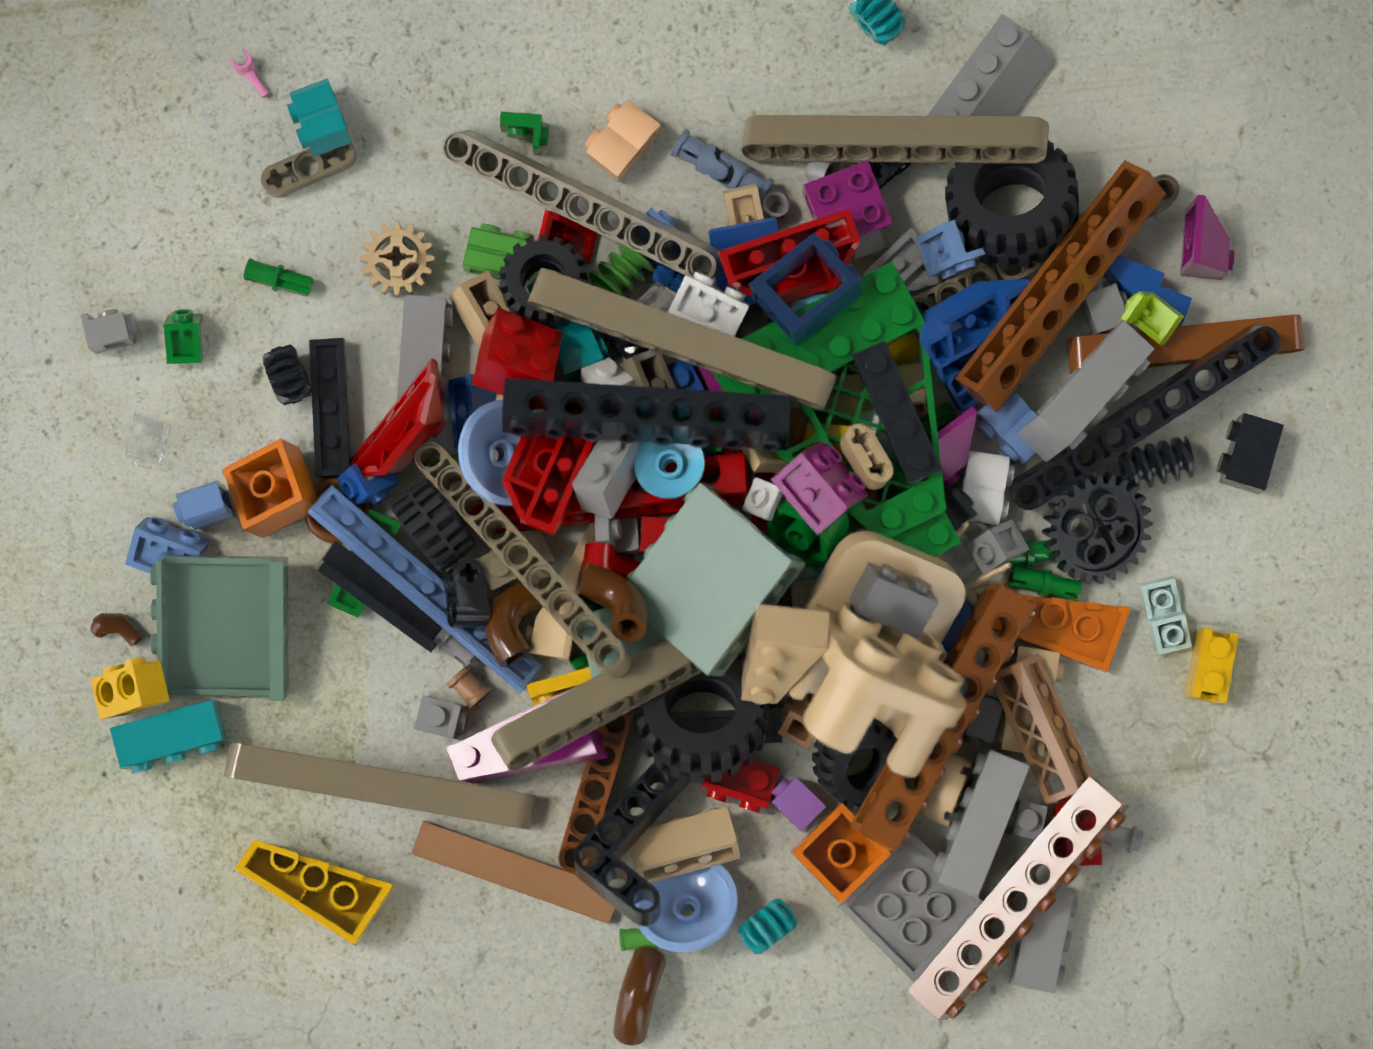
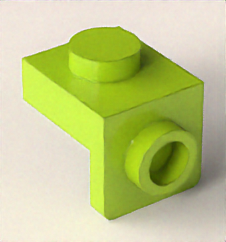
(1152, 315)

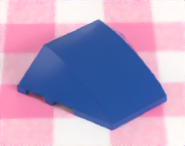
(961, 325)

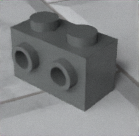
(894, 599)

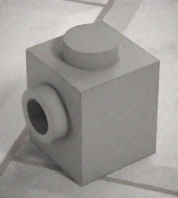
(1103, 308)

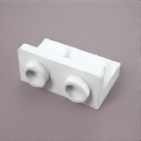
(708, 305)

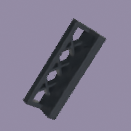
(377, 594)

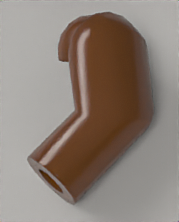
(116, 623)

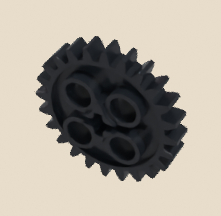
(1122, 508)

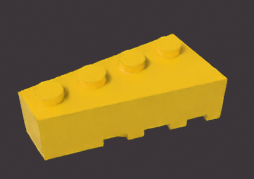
(323, 892)

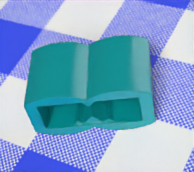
(319, 118)

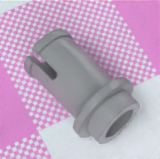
(453, 647)
(1124, 838)

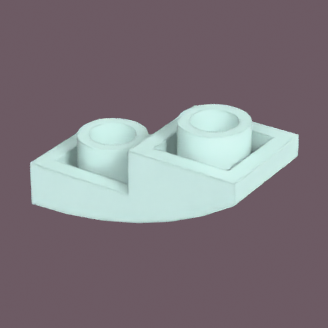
(1164, 615)

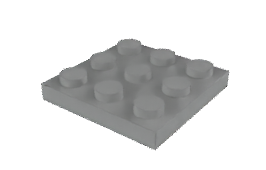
(908, 909)

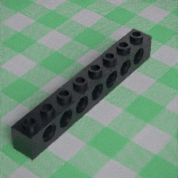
(632, 402)

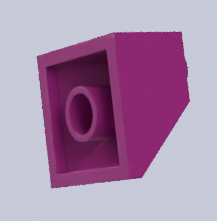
(1205, 243)
(955, 446)

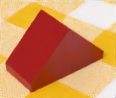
(569, 231)

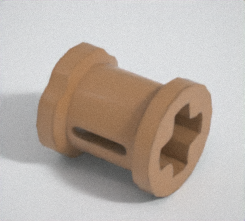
(469, 687)

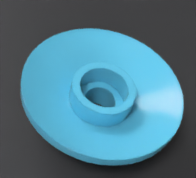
(651, 466)

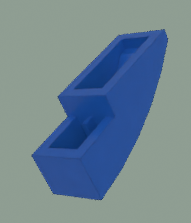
(1135, 277)

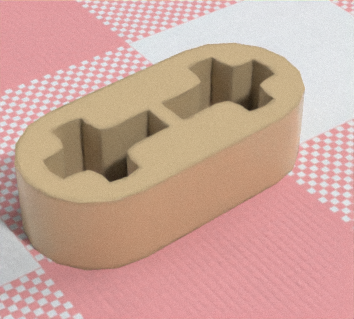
(866, 456)

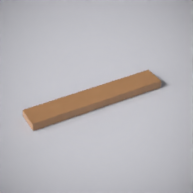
(510, 871)

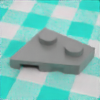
(908, 262)

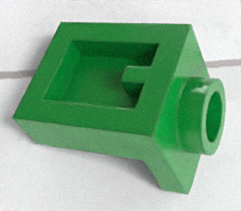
(521, 124)
(183, 337)

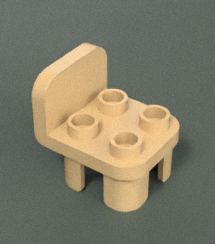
(876, 668)

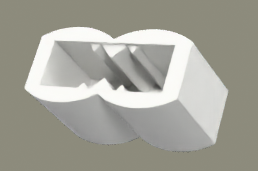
(985, 483)

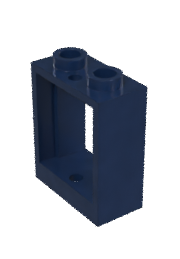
(801, 328)

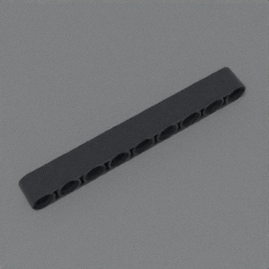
(1160, 414)

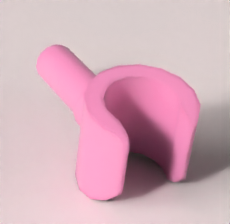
(248, 71)

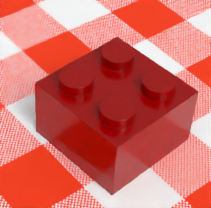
(515, 350)

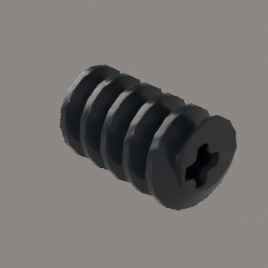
(1157, 462)

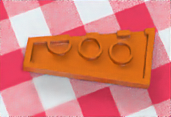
(1074, 629)

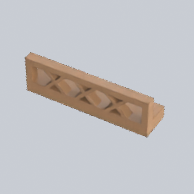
(1048, 726)

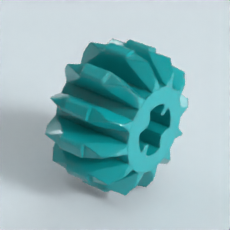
(878, 19)
(767, 926)

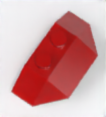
(752, 258)
(405, 427)
(542, 478)

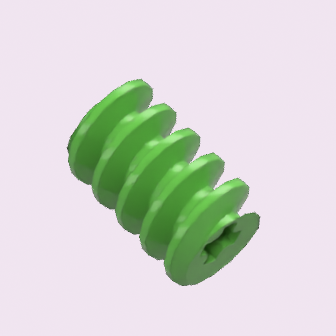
(621, 271)

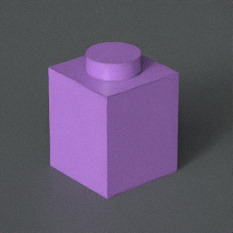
(796, 802)

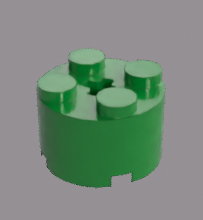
(800, 539)

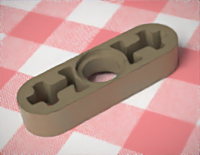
(295, 160)

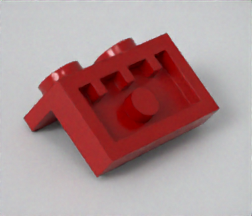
(750, 786)

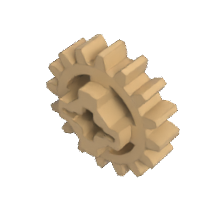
(381, 259)

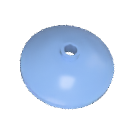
(476, 445)
(706, 893)

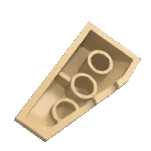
(547, 636)

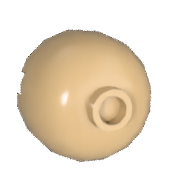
(946, 795)

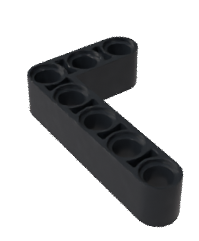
(631, 829)

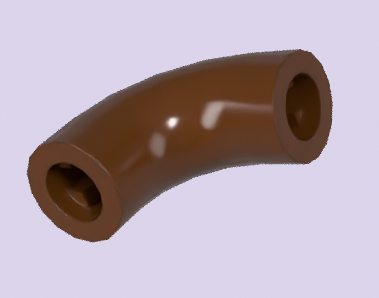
(617, 596)
(504, 624)
(638, 995)

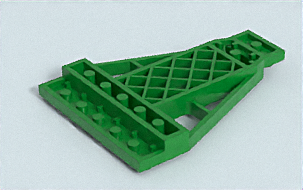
(878, 315)

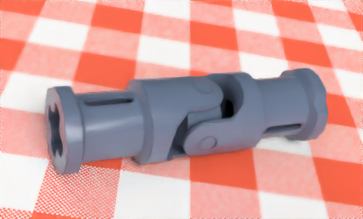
(712, 161)

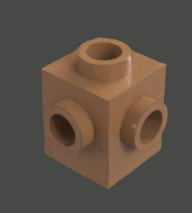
(793, 725)

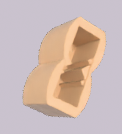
(622, 140)

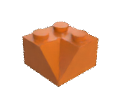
(270, 488)
(839, 854)

